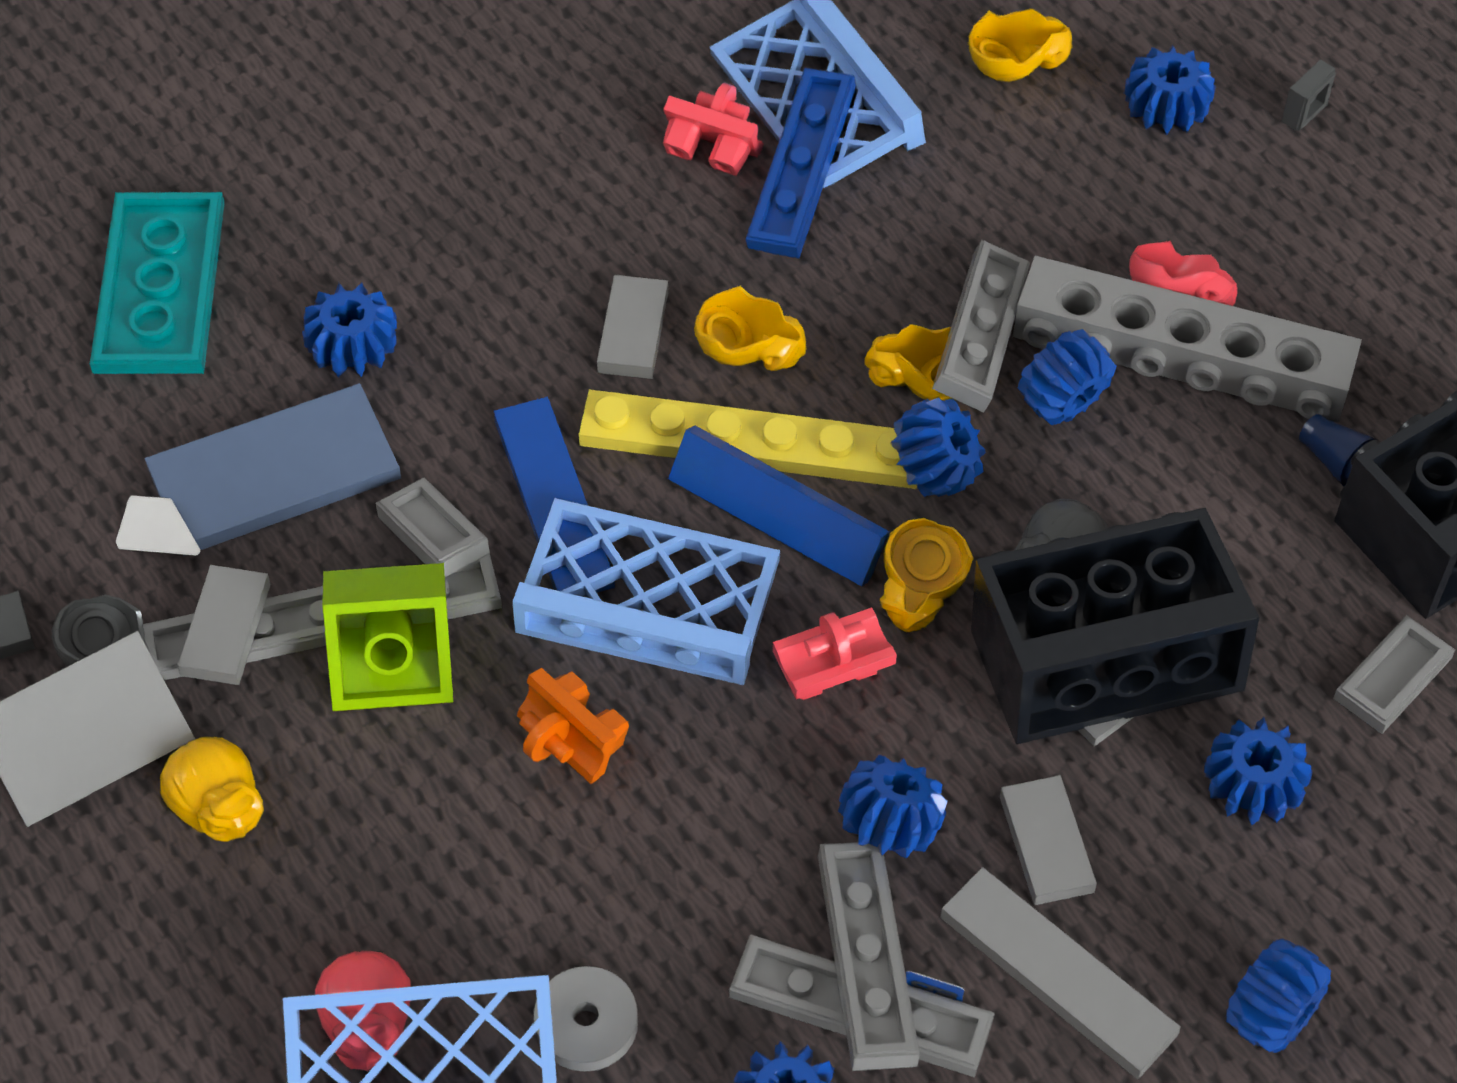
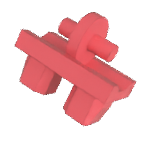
(716, 120)
(833, 653)

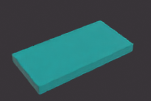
(158, 283)

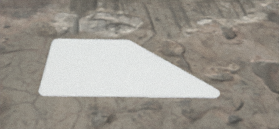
(155, 526)

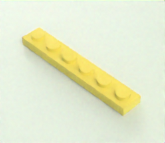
(776, 439)

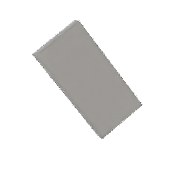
(632, 326)
(432, 527)
(224, 625)
(1394, 674)
(1047, 840)

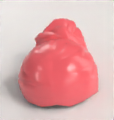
(1189, 274)
(384, 1022)

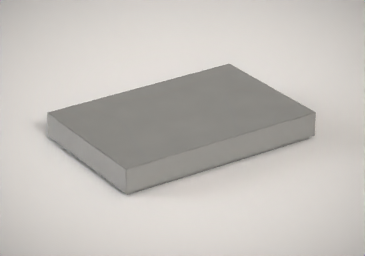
(86, 728)

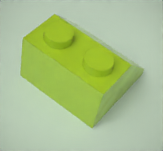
(387, 636)

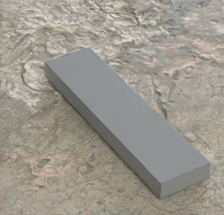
(981, 326)
(867, 957)
(1060, 973)
(808, 990)

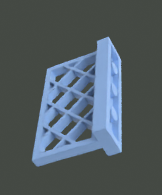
(847, 54)
(624, 628)
(370, 998)

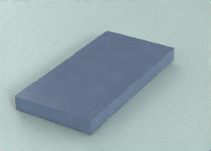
(275, 466)

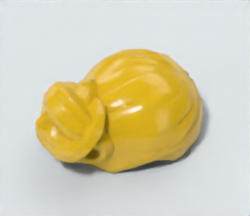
(1018, 43)
(746, 329)
(908, 360)
(923, 569)
(212, 788)

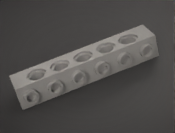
(1190, 338)

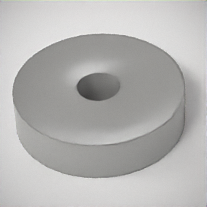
(609, 1036)

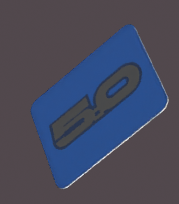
(934, 986)

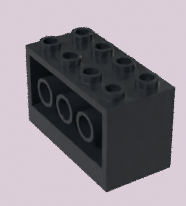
(1405, 507)
(1112, 624)

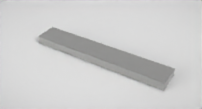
(296, 619)

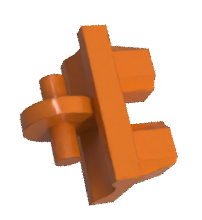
(565, 728)

